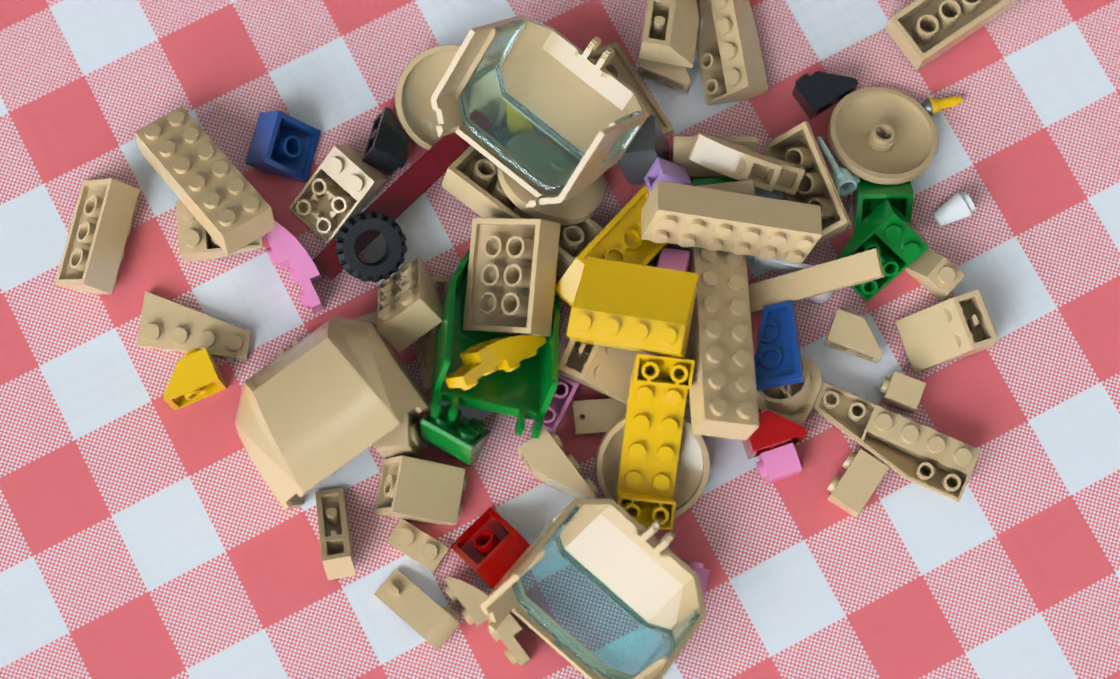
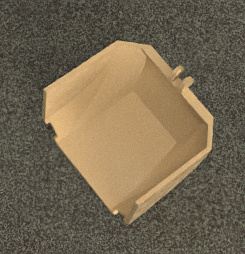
(323, 405)

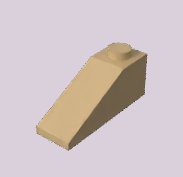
(335, 534)

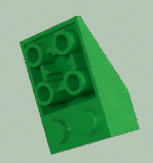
(895, 239)
(459, 438)

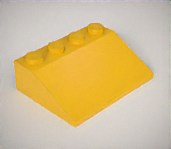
(633, 307)

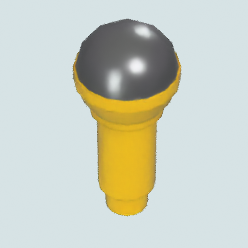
(934, 105)

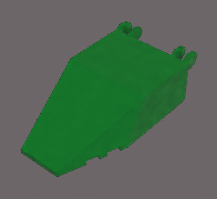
(516, 393)

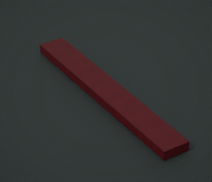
(400, 195)

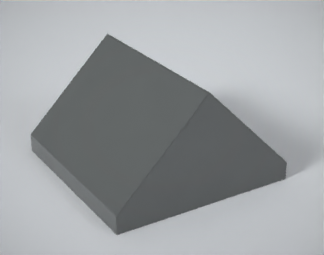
(643, 151)

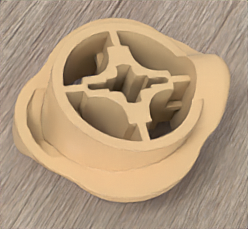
(788, 403)

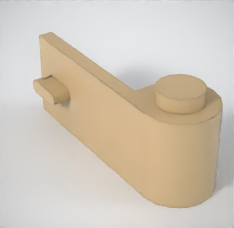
(596, 415)
(418, 609)

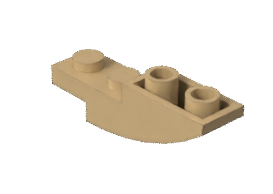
(744, 164)
(471, 600)

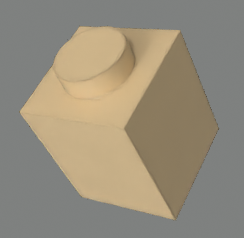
(902, 391)

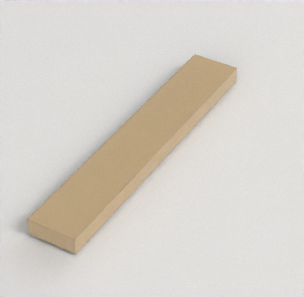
(816, 280)

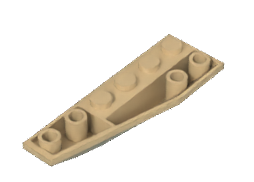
(670, 32)
(729, 52)
(901, 443)

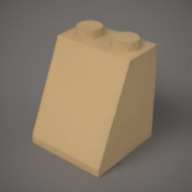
(420, 491)

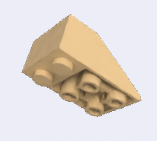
(337, 191)
(197, 243)
(407, 305)
(947, 331)
(599, 368)
(551, 466)

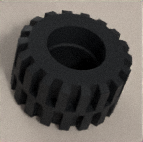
(388, 263)

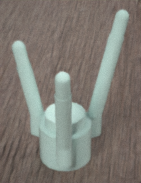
(843, 179)

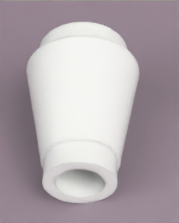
(955, 209)

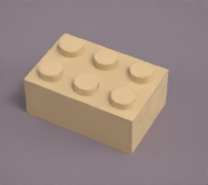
(402, 440)

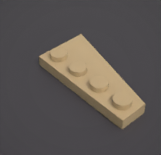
(180, 329)

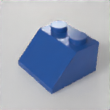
(283, 146)

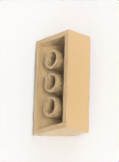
(816, 186)
(97, 236)

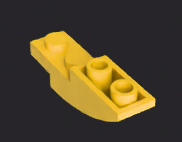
(491, 356)

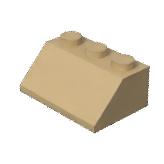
(682, 148)

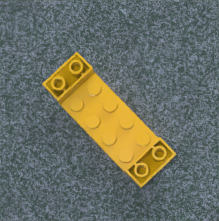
(616, 242)
(653, 437)

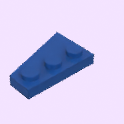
(778, 348)

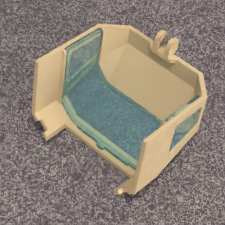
(538, 106)
(603, 593)

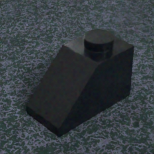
(822, 91)
(386, 144)

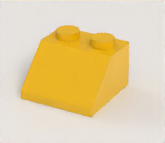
(193, 379)

